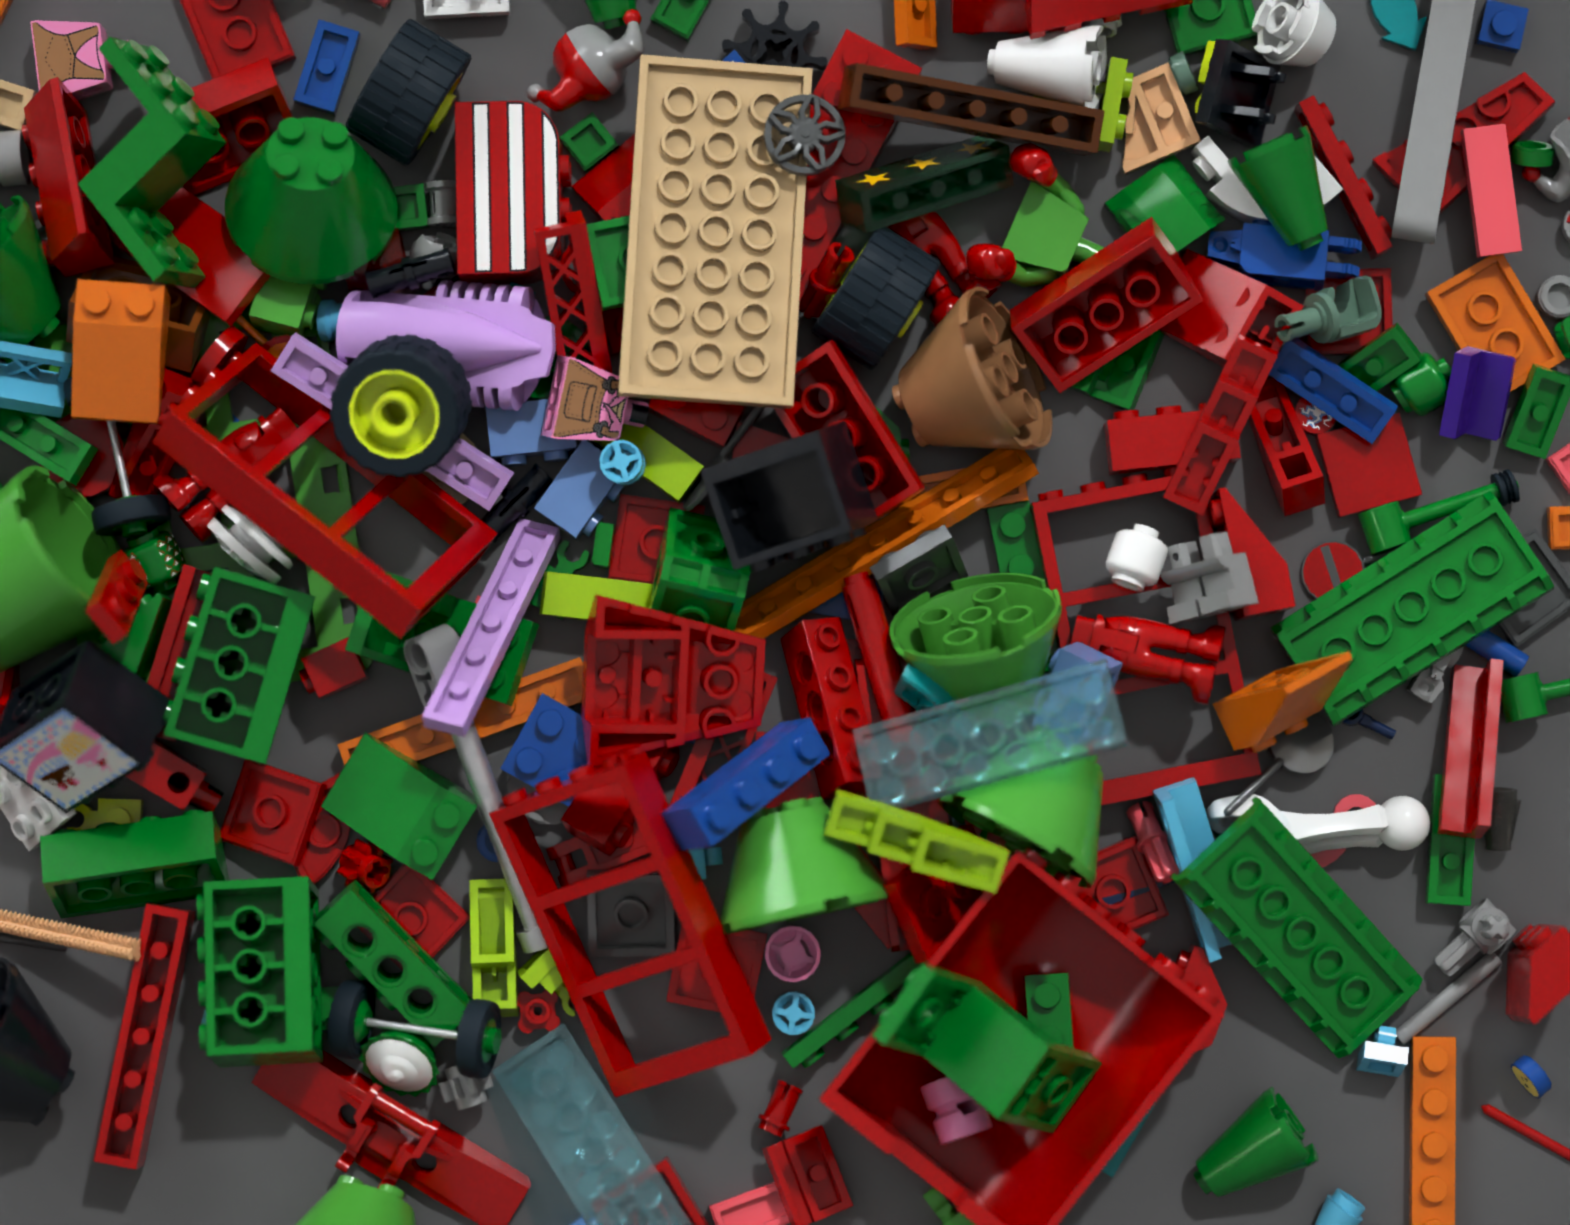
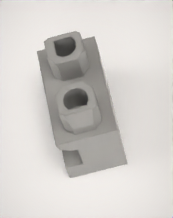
(1211, 585)

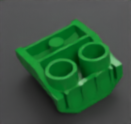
(1172, 201)

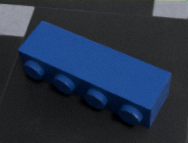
(745, 784)

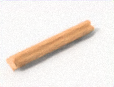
(70, 935)

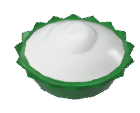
(400, 1062)

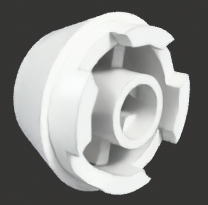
(1294, 31)

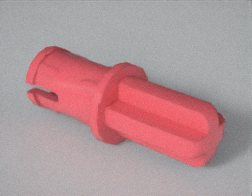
(1152, 842)

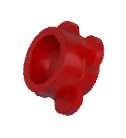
(531, 1021)

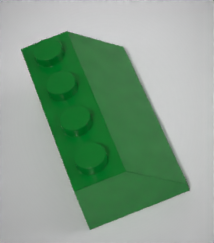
(132, 863)

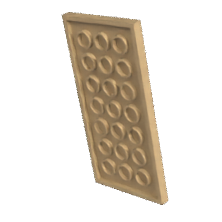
(712, 236)

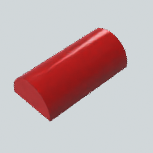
(830, 394)

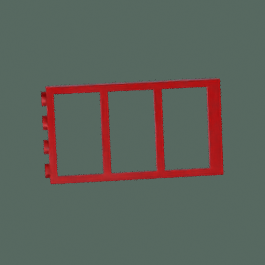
(296, 527)
(1141, 784)
(690, 901)

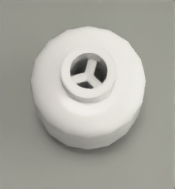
(1136, 557)

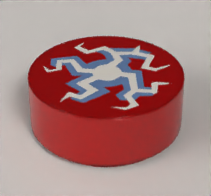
(1312, 418)

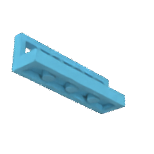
(28, 387)
(1188, 836)

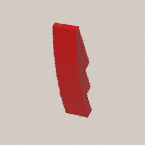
(1220, 424)

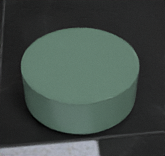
(1183, 73)

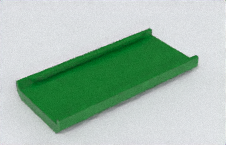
(1417, 604)
(1299, 930)

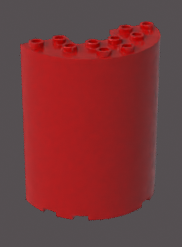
(1124, 1013)

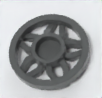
(804, 135)

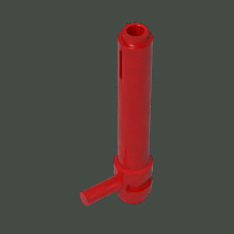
(875, 643)

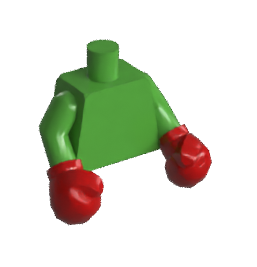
(1044, 230)

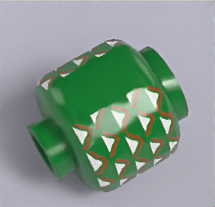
(158, 556)

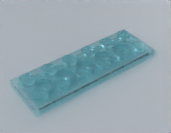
(991, 736)
(586, 1135)

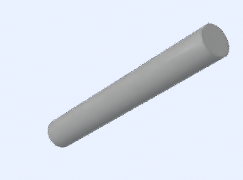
(1447, 997)

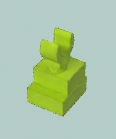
(543, 970)

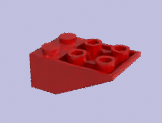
(1229, 307)
(1266, 565)

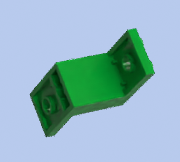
(153, 163)
(986, 1048)

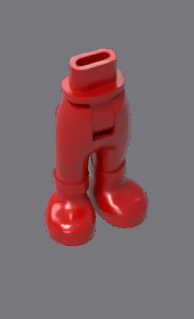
(935, 237)
(250, 444)
(1130, 642)

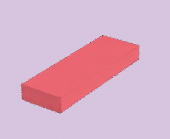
(1491, 190)

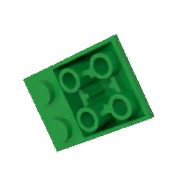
(140, 645)

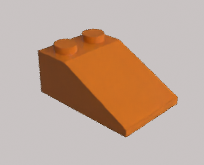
(119, 351)
(1279, 701)

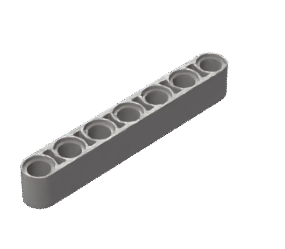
(1433, 120)

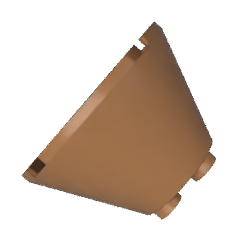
(974, 382)

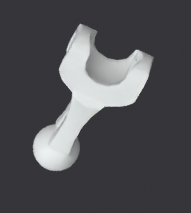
(1398, 823)

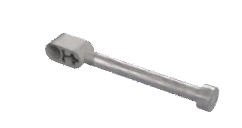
(427, 659)

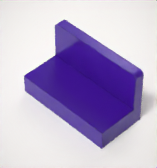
(1477, 394)

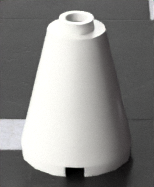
(1055, 66)

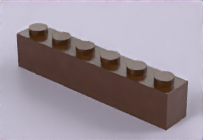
(970, 109)

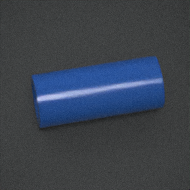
(1493, 647)

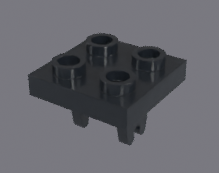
(1238, 93)

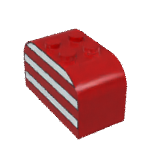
(506, 186)

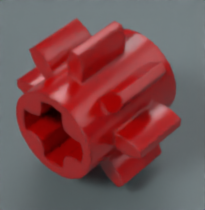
(365, 864)

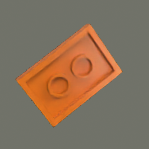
(1493, 313)

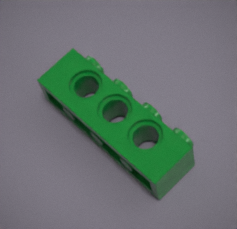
(357, 908)

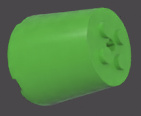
(46, 564)

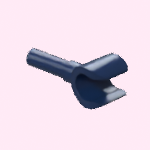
(1368, 722)

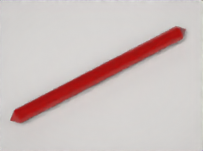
(1526, 1131)

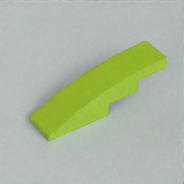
(573, 594)
(916, 840)

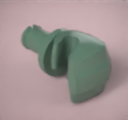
(1334, 315)

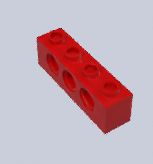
(830, 696)

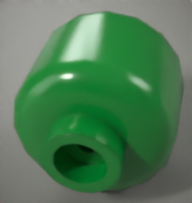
(1423, 385)

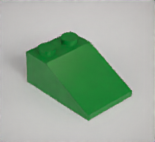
(400, 805)

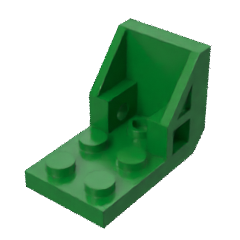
(696, 572)
(381, 645)

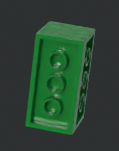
(267, 656)
(289, 980)

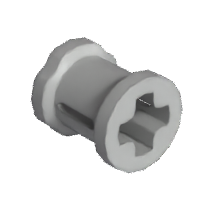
(442, 203)

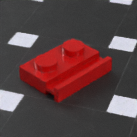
(807, 1176)

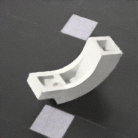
(1231, 195)

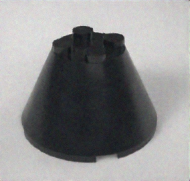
(31, 1052)

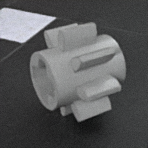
(464, 1090)

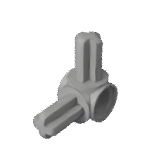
(1482, 931)

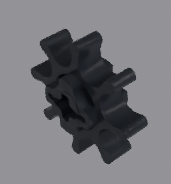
(766, 37)

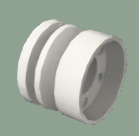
(249, 545)

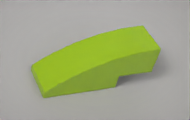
(666, 464)
(494, 944)

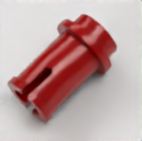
(780, 1109)

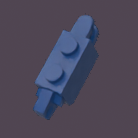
(1267, 258)

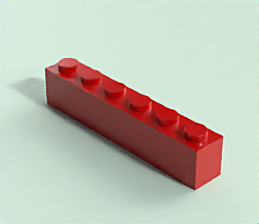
(144, 1036)

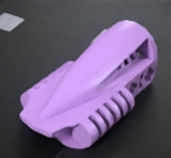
(488, 329)

